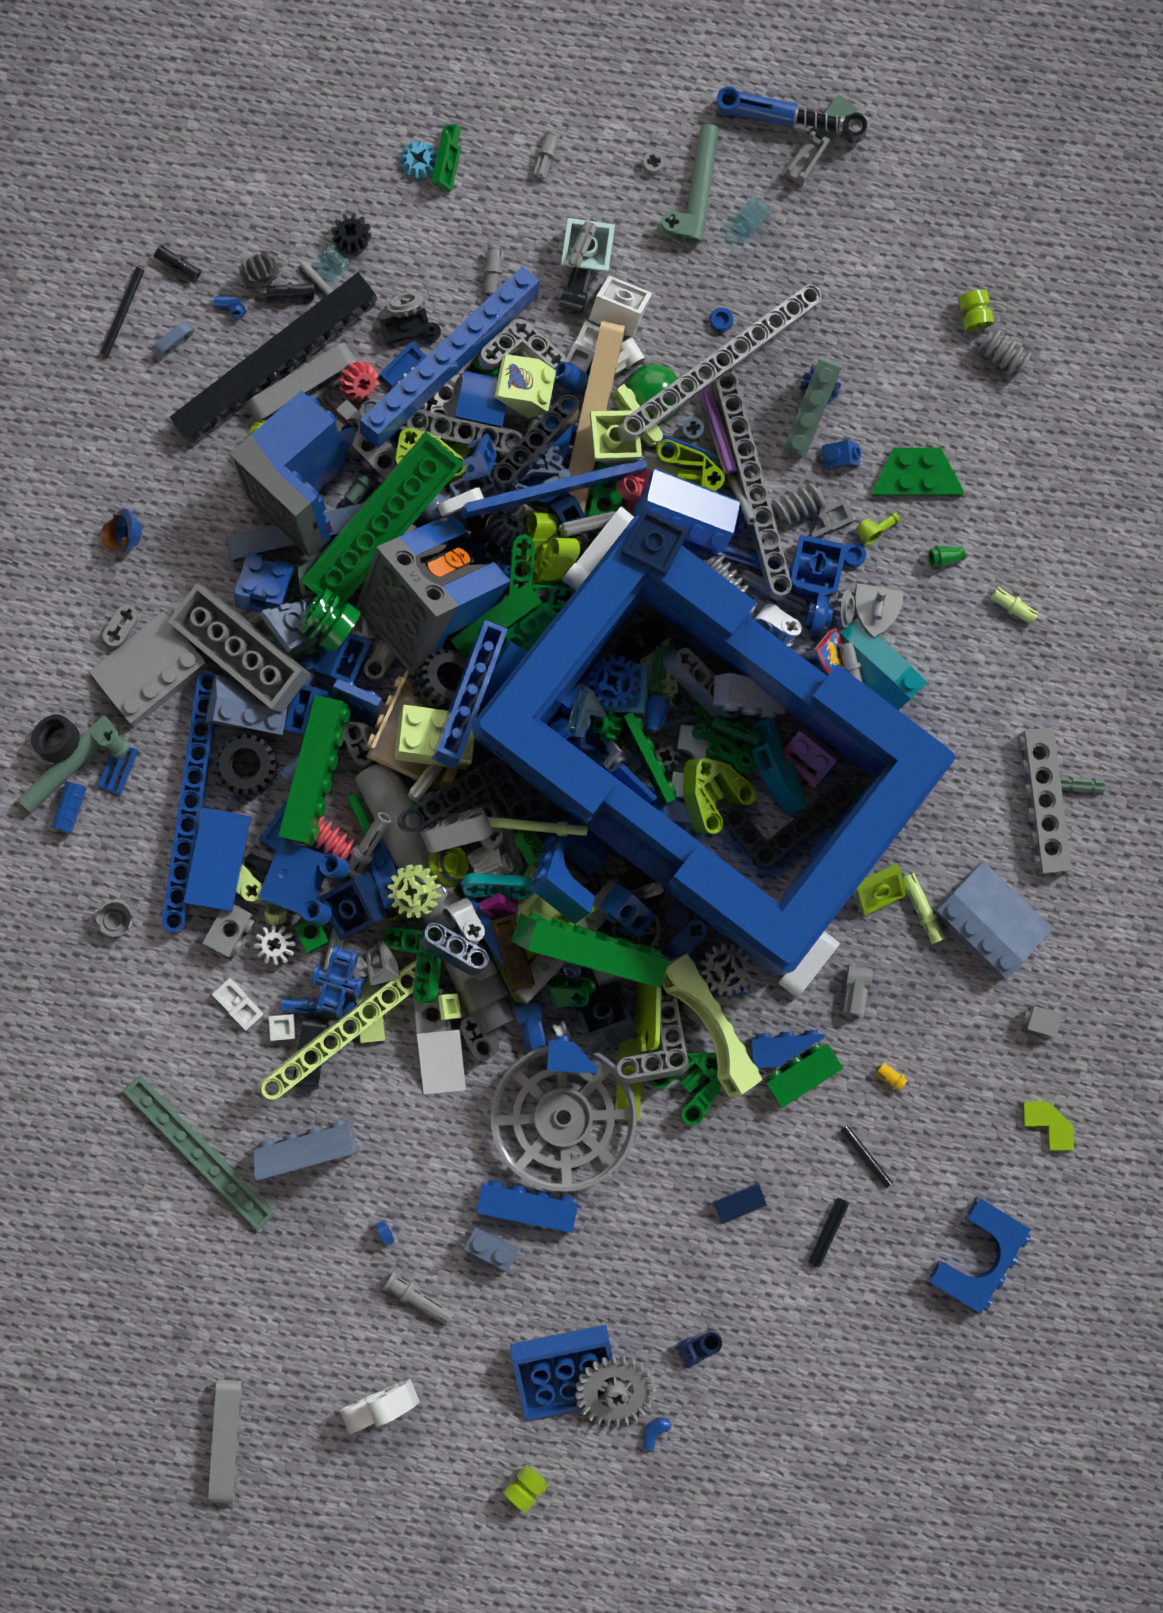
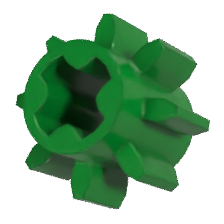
(608, 727)

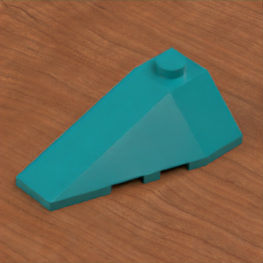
(883, 667)

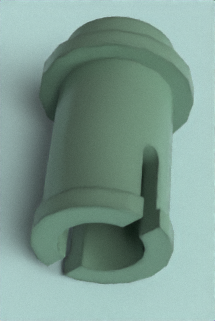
(359, 490)

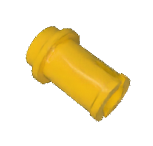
(891, 1077)

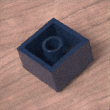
(355, 906)

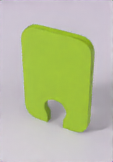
(647, 1016)

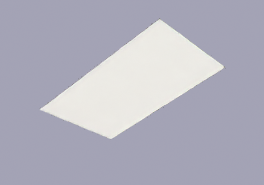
(441, 1061)

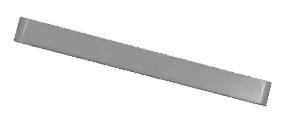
(712, 369)
(754, 485)

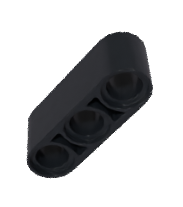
(311, 1029)

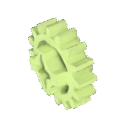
(416, 901)

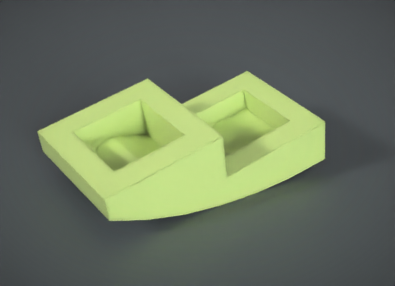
(452, 1007)

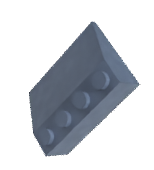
(993, 920)
(305, 1150)

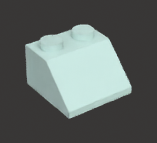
(600, 247)

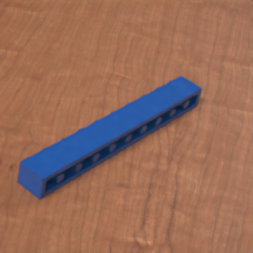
(449, 357)

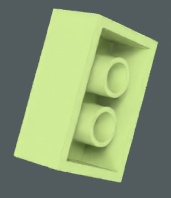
(419, 733)

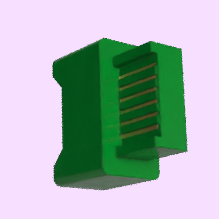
(530, 845)

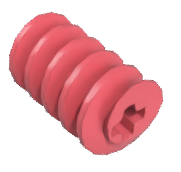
(333, 842)

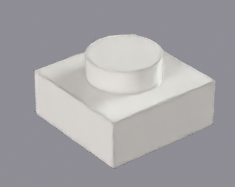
(282, 1027)

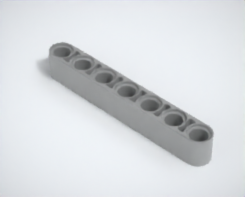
(454, 425)

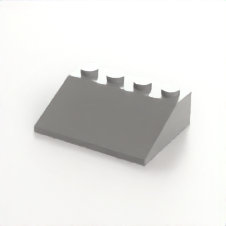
(148, 669)

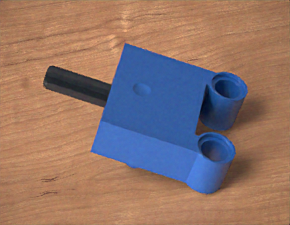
(296, 879)

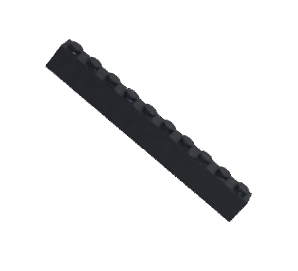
(274, 358)

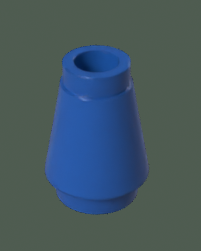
(656, 712)

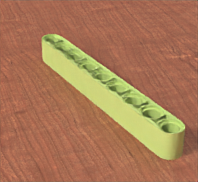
(338, 1033)

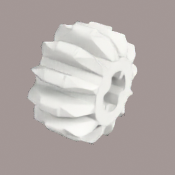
(276, 952)

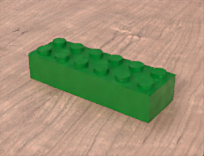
(590, 948)

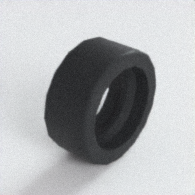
(45, 729)

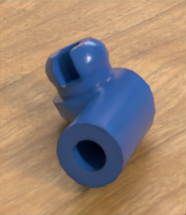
(654, 1429)

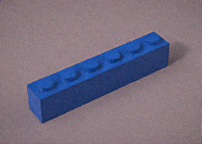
(469, 694)

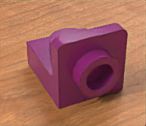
(499, 906)

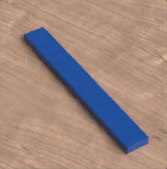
(552, 488)

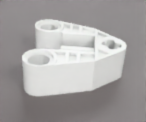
(380, 1407)

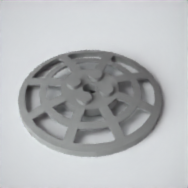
(563, 1134)

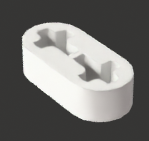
(456, 503)

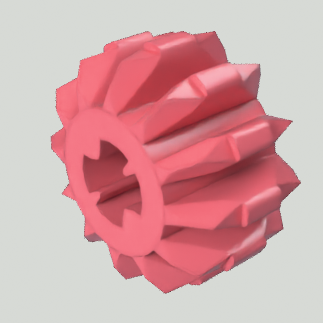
(358, 381)

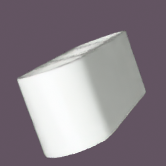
(811, 964)

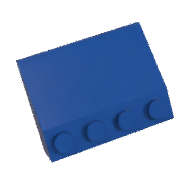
(551, 1367)

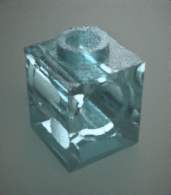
(753, 216)

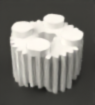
(493, 861)

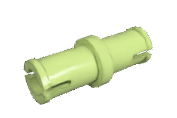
(1014, 605)

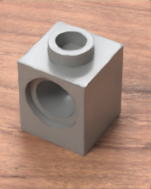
(1041, 1021)

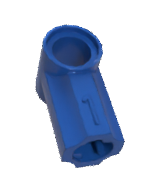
(530, 1019)

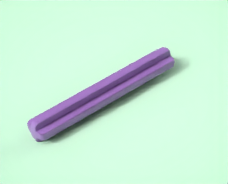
(717, 431)

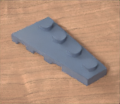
(286, 619)

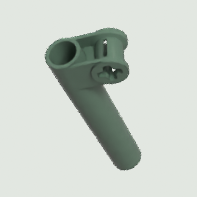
(691, 225)
(100, 734)

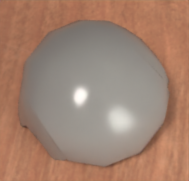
(114, 918)

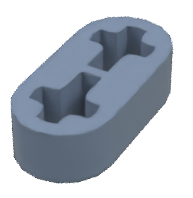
(172, 340)

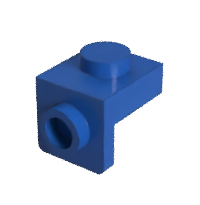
(841, 454)

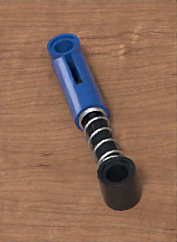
(788, 114)

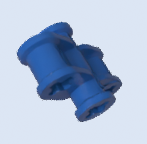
(337, 981)

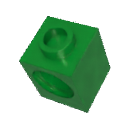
(311, 944)

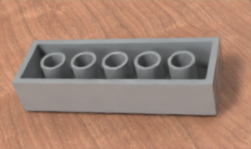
(239, 648)

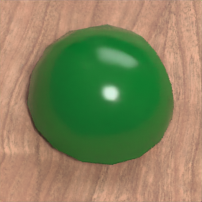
(650, 381)

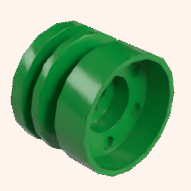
(328, 620)

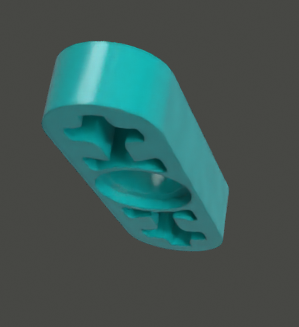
(513, 886)

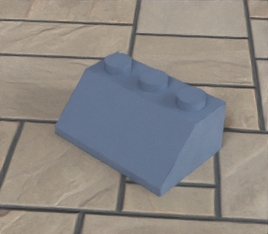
(239, 708)

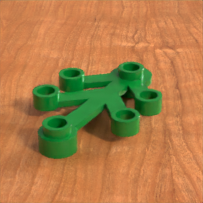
(739, 758)

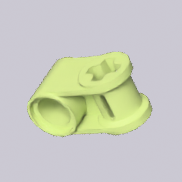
(247, 881)

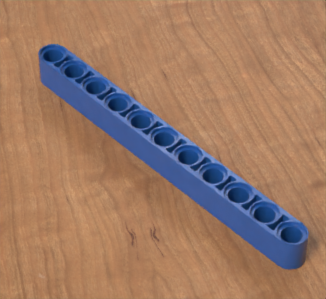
(184, 813)

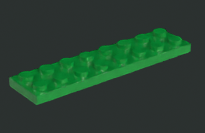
(382, 518)

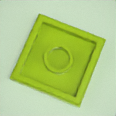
(880, 889)

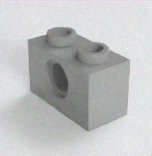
(219, 940)
(423, 1025)

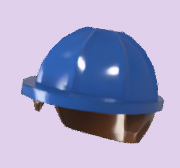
(121, 531)

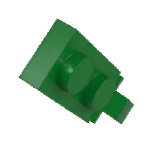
(447, 158)

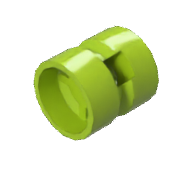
(976, 310)
(526, 1488)

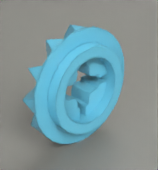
(420, 169)

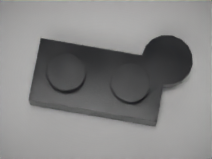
(404, 328)

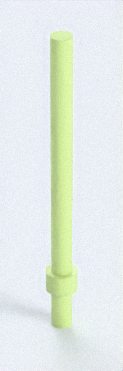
(561, 828)

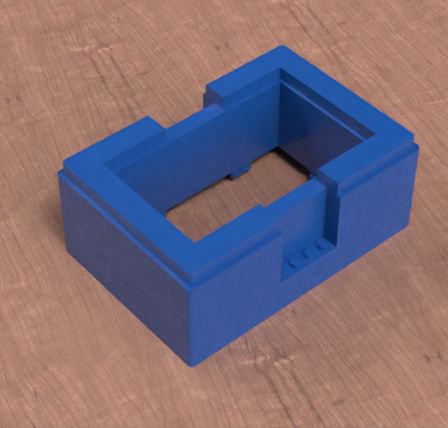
(832, 708)

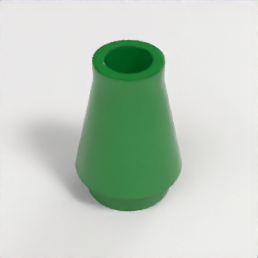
(945, 555)

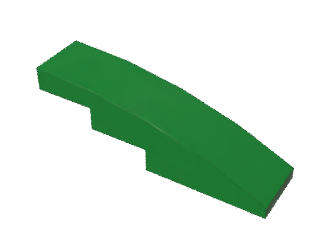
(503, 614)

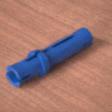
(307, 1006)

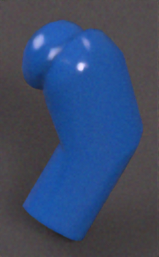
(232, 303)

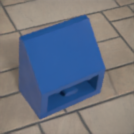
(346, 661)

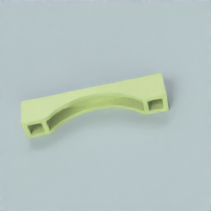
(735, 1067)

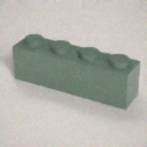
(813, 405)

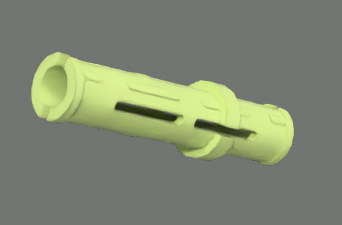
(923, 909)

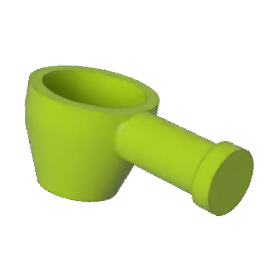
(870, 531)

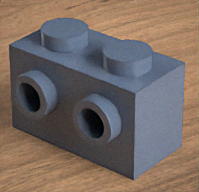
(491, 1249)

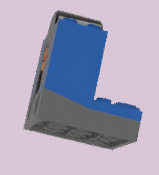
(290, 462)
(430, 587)

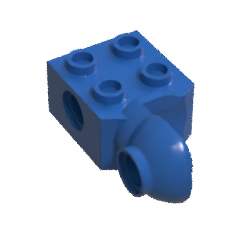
(817, 575)

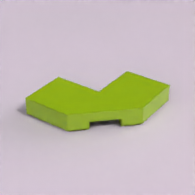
(1059, 1128)

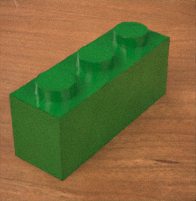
(803, 1074)

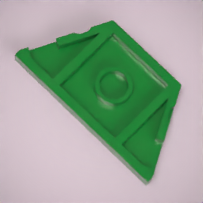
(917, 473)

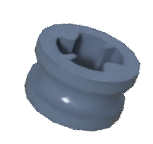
(699, 433)

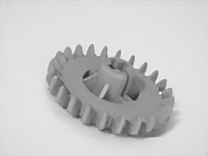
(617, 1400)

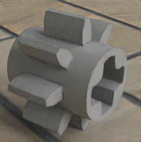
(671, 755)

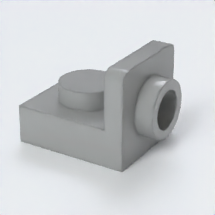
(619, 752)

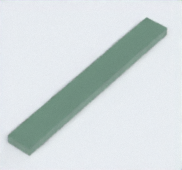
(198, 1153)

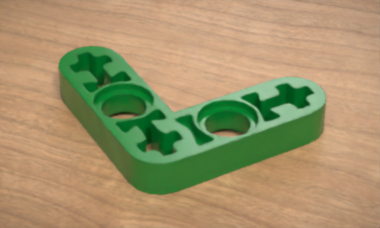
(528, 577)
(423, 957)

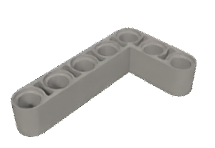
(664, 1057)

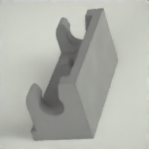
(806, 158)

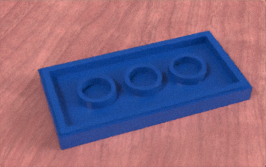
(217, 859)

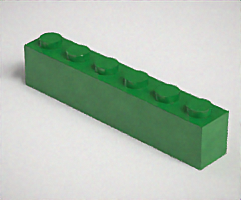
(314, 770)

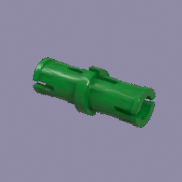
(735, 730)

